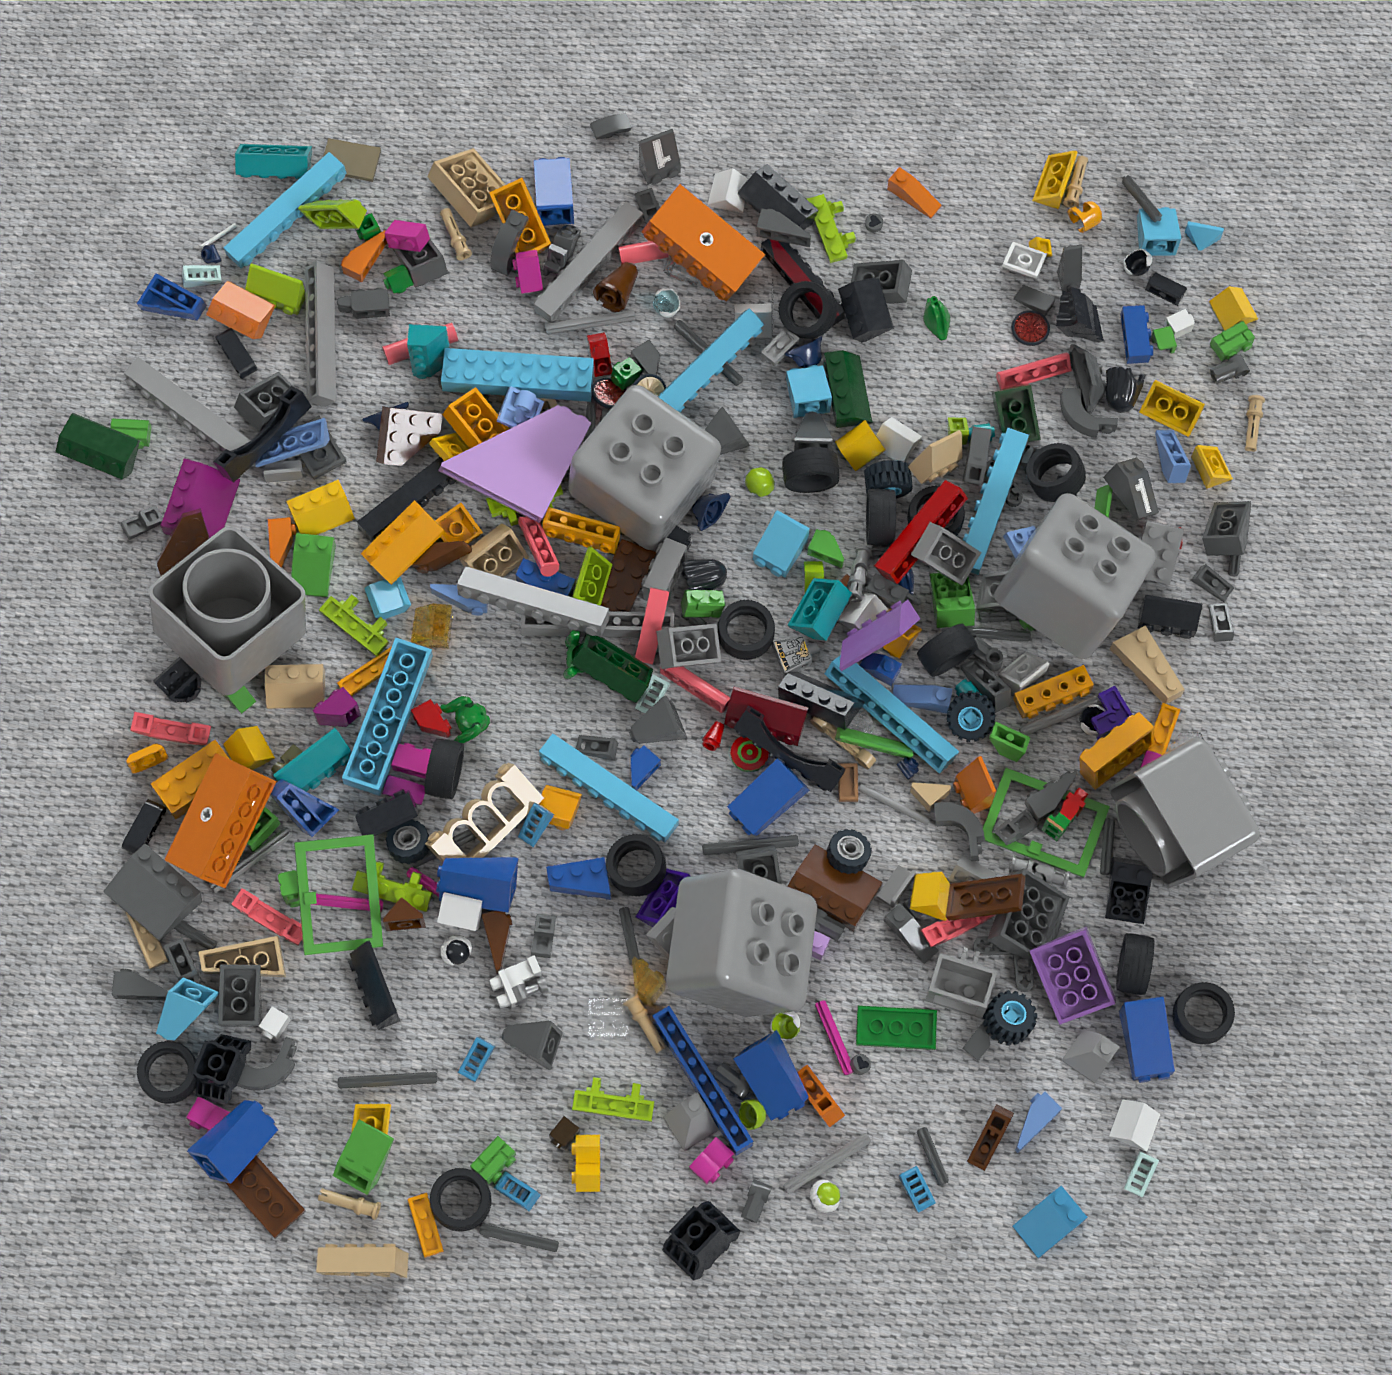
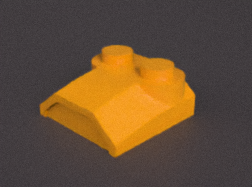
(458, 525)

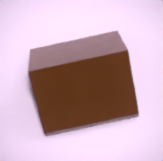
(403, 917)

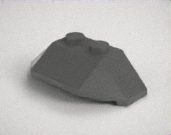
(1087, 377)

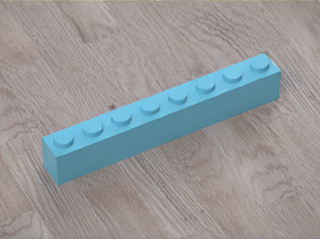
(285, 210)
(712, 360)
(995, 493)
(894, 715)
(608, 788)

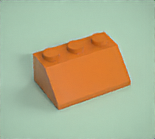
(241, 310)

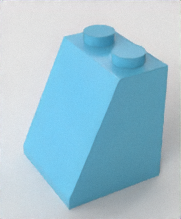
(1159, 237)
(808, 390)
(781, 544)
(183, 1006)

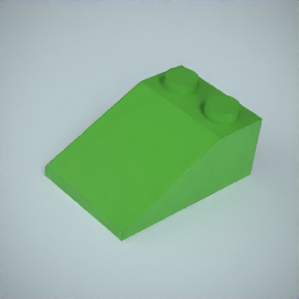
(313, 563)

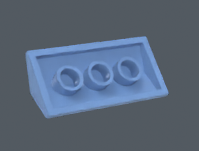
(297, 441)

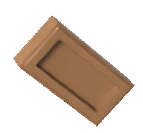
(848, 783)

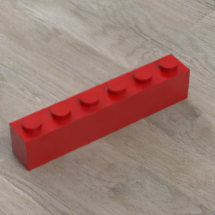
(938, 510)

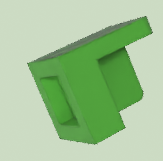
(1164, 339)

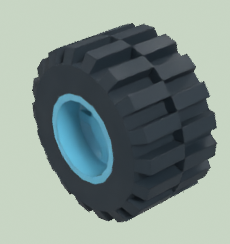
(889, 475)
(971, 716)
(1010, 1018)

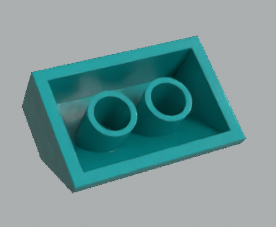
(820, 608)

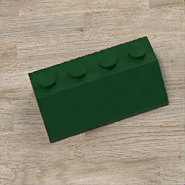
(847, 388)
(98, 446)
(612, 667)

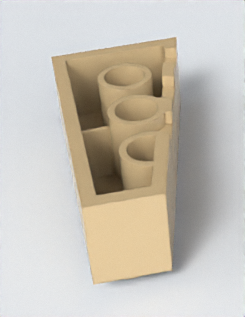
(1148, 663)
(261, 952)
(362, 1260)

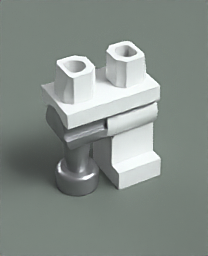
(514, 980)

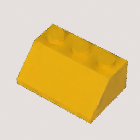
(321, 509)

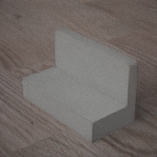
(778, 346)
(283, 471)
(969, 870)
(896, 886)

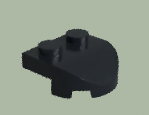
(179, 682)

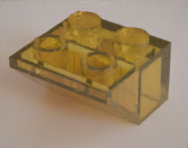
(432, 625)
(647, 984)

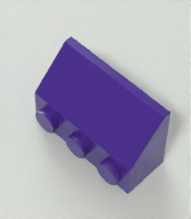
(662, 898)

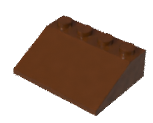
(836, 893)

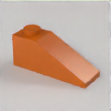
(913, 192)
(363, 257)
(280, 538)
(820, 1097)

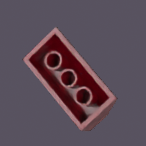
(781, 717)

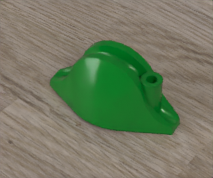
(937, 318)

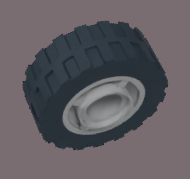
(853, 842)
(411, 851)

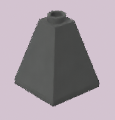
(726, 432)
(813, 433)
(658, 724)
(535, 1040)

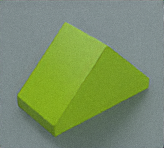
(956, 424)
(812, 570)

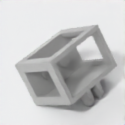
(961, 984)

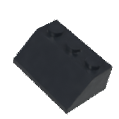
(865, 309)
(1170, 616)
(387, 813)

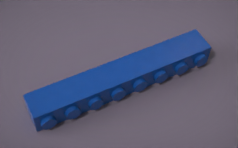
(702, 1080)

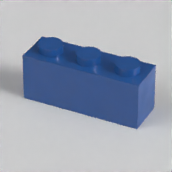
(1136, 334)

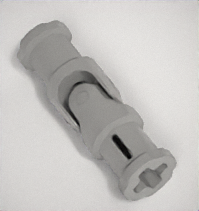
(859, 573)
(1046, 873)

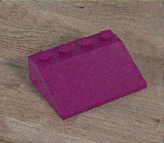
(201, 488)

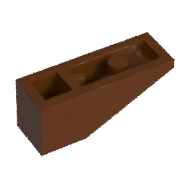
(440, 555)
(498, 933)
(990, 1137)

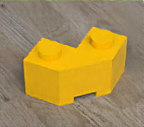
(587, 1163)

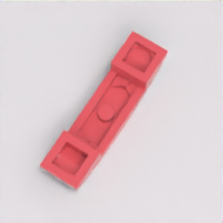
(652, 622)
(170, 730)
(268, 916)
(946, 930)

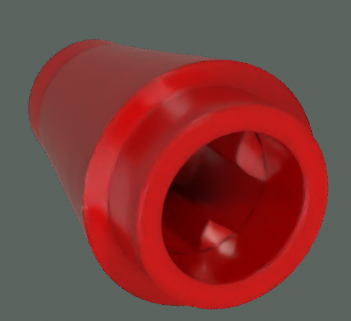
(713, 737)

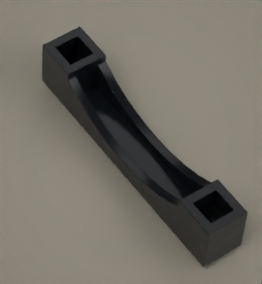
(291, 408)
(824, 773)

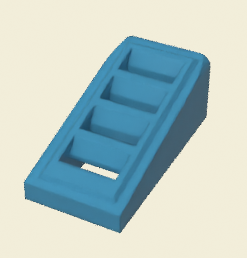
(543, 823)
(478, 1041)
(920, 1179)
(530, 1201)

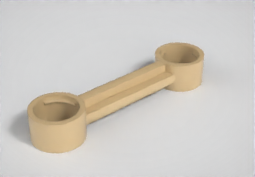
(861, 755)

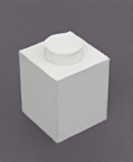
(1180, 323)
(274, 1024)

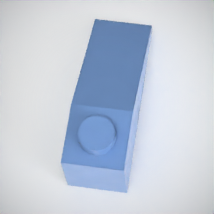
(1172, 457)
(450, 594)
(924, 696)
(1038, 1116)

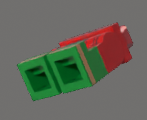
(1070, 808)

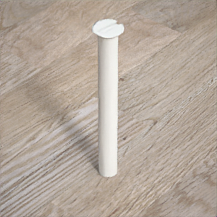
(219, 235)

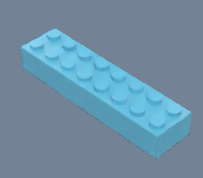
(497, 371)
(387, 716)

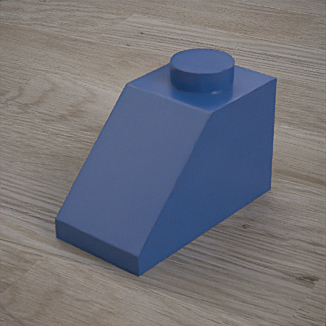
(881, 667)
(643, 765)

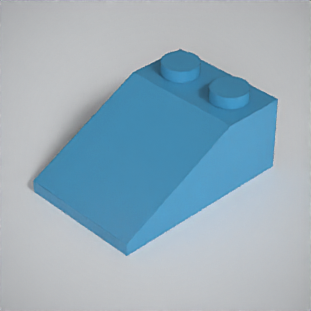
(1050, 1221)

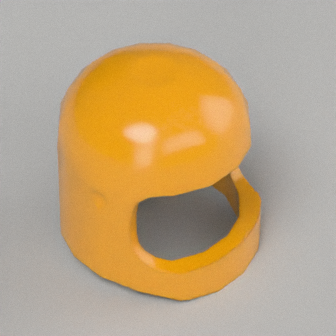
(1090, 216)

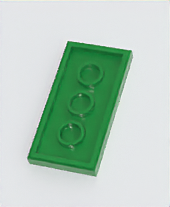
(896, 1027)

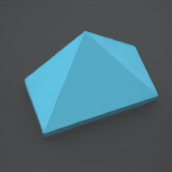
(1202, 234)

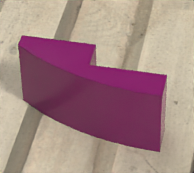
(395, 784)

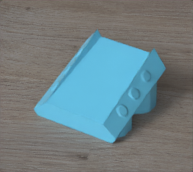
(387, 599)

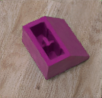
(337, 710)

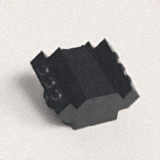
(1078, 316)
(220, 1067)
(700, 1239)

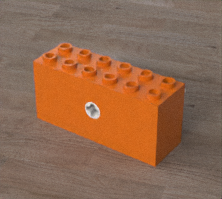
(702, 243)
(220, 821)

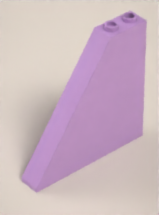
(524, 462)

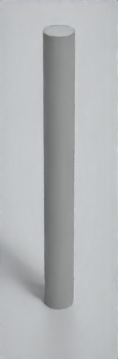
(894, 804)

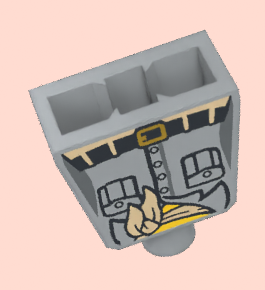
(794, 653)

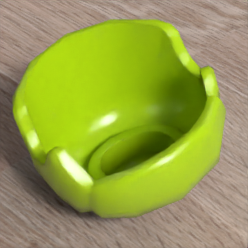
(759, 481)
(752, 1114)

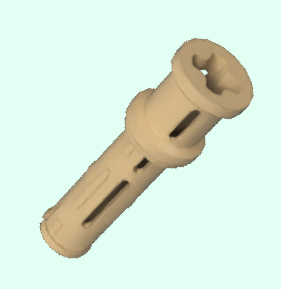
(1074, 189)
(458, 241)
(1257, 414)
(640, 1015)
(359, 1205)

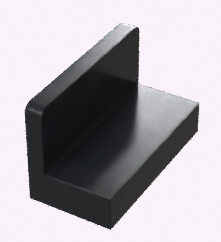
(1166, 288)

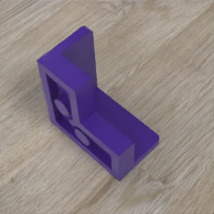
(1115, 713)

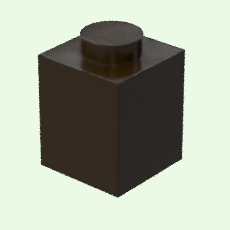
(563, 1133)

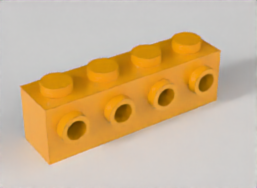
(581, 530)
(1053, 692)

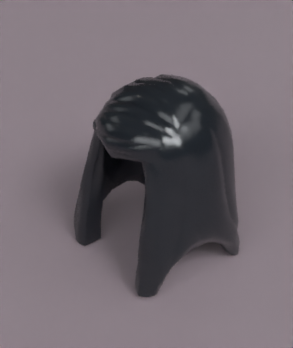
(1122, 389)
(704, 574)

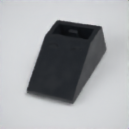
(1128, 890)

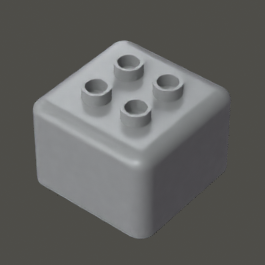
(643, 467)
(1075, 576)
(228, 610)
(1184, 813)
(741, 943)

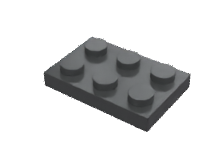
(323, 459)

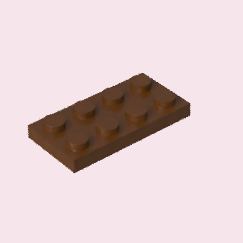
(626, 575)
(985, 897)
(266, 1197)

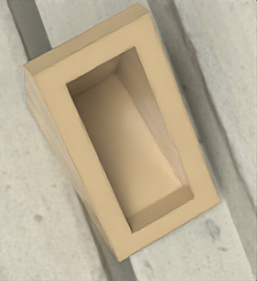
(929, 793)

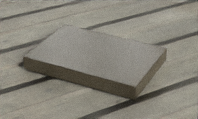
(358, 159)

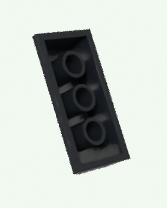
(771, 191)
(821, 699)
(374, 986)

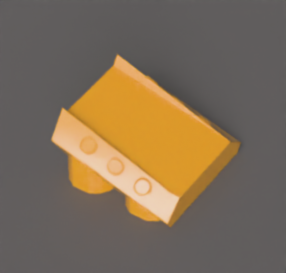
(146, 758)
(562, 804)

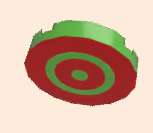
(748, 756)

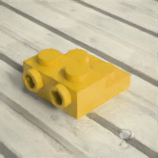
(448, 446)

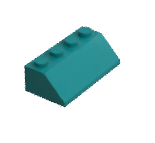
(272, 160)
(426, 349)
(316, 762)

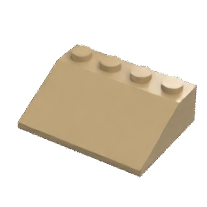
(466, 185)

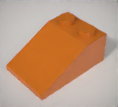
(975, 786)

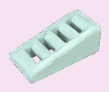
(194, 282)
(665, 684)
(1151, 1169)

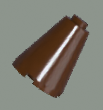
(616, 287)

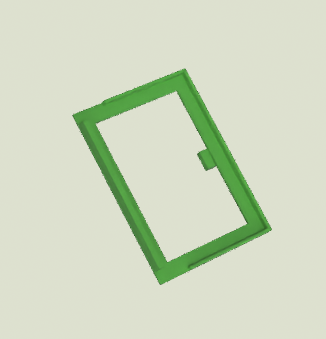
(1033, 851)
(307, 898)

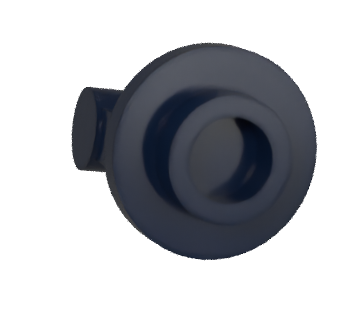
(210, 254)
(908, 767)

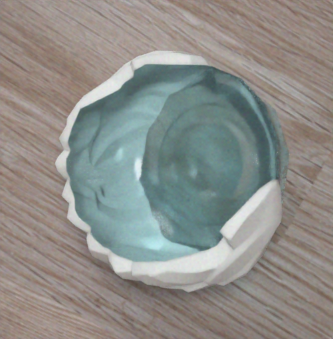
(666, 302)

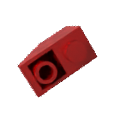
(599, 351)
(429, 719)

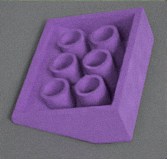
(877, 633)
(1073, 975)

